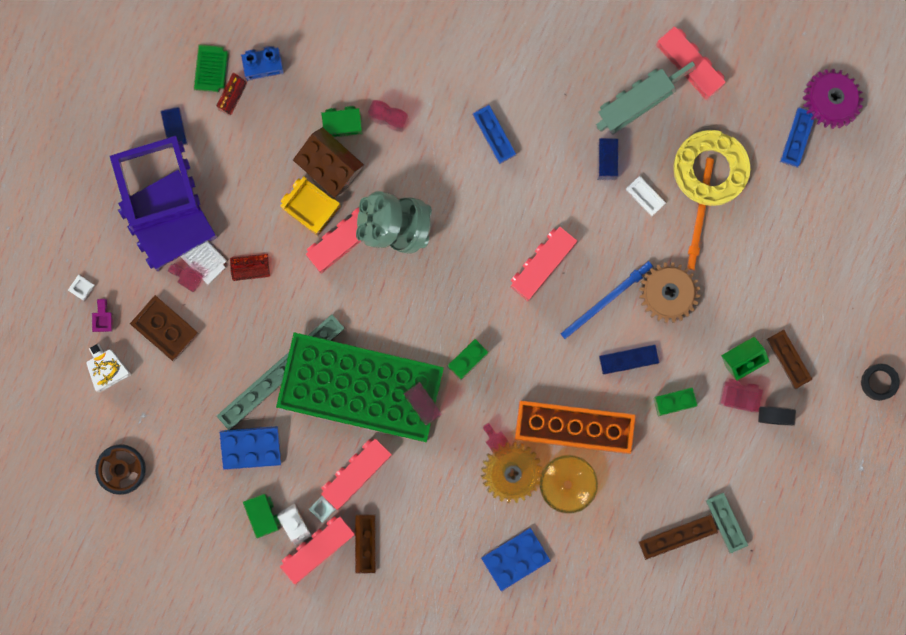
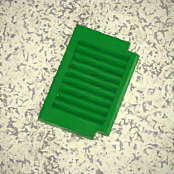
(210, 68)

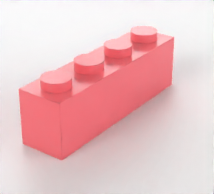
(681, 53)
(334, 244)
(543, 264)
(356, 474)
(317, 550)

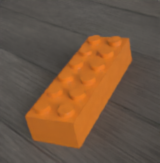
(575, 427)

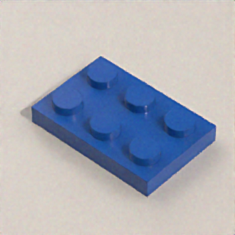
(250, 447)
(515, 559)

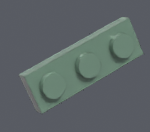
(726, 523)

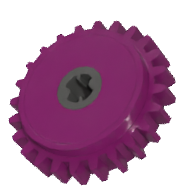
(821, 92)

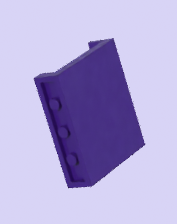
(171, 238)

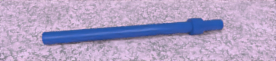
(635, 276)

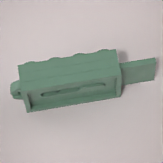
(640, 99)

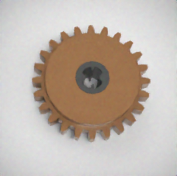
(665, 306)

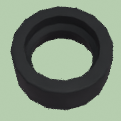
(894, 384)
(777, 416)

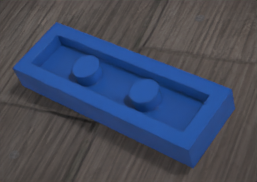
(494, 134)
(797, 138)

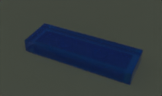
(629, 359)

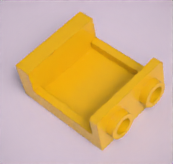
(309, 205)

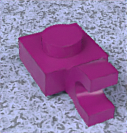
(102, 320)

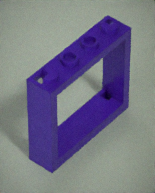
(163, 216)

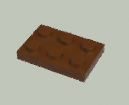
(164, 328)

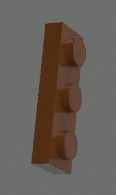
(789, 359)
(365, 544)

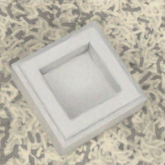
(81, 287)

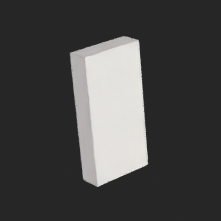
(645, 196)

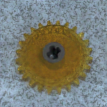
(523, 478)

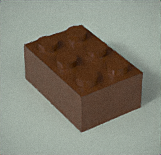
(328, 162)

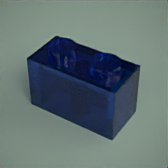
(607, 159)

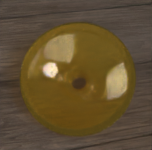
(582, 479)

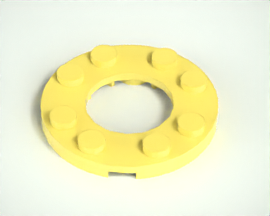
(711, 141)

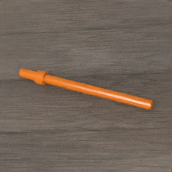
(694, 249)

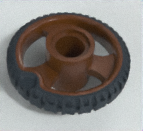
(110, 456)

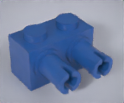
(262, 63)

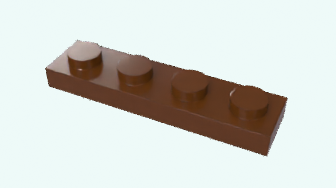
(678, 537)

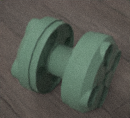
(393, 222)

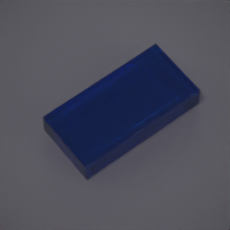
(173, 124)

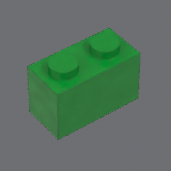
(342, 122)
(745, 358)
(468, 359)
(675, 402)
(261, 515)

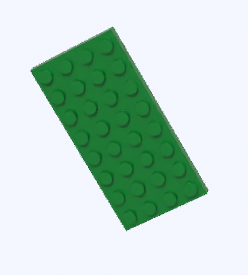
(356, 386)

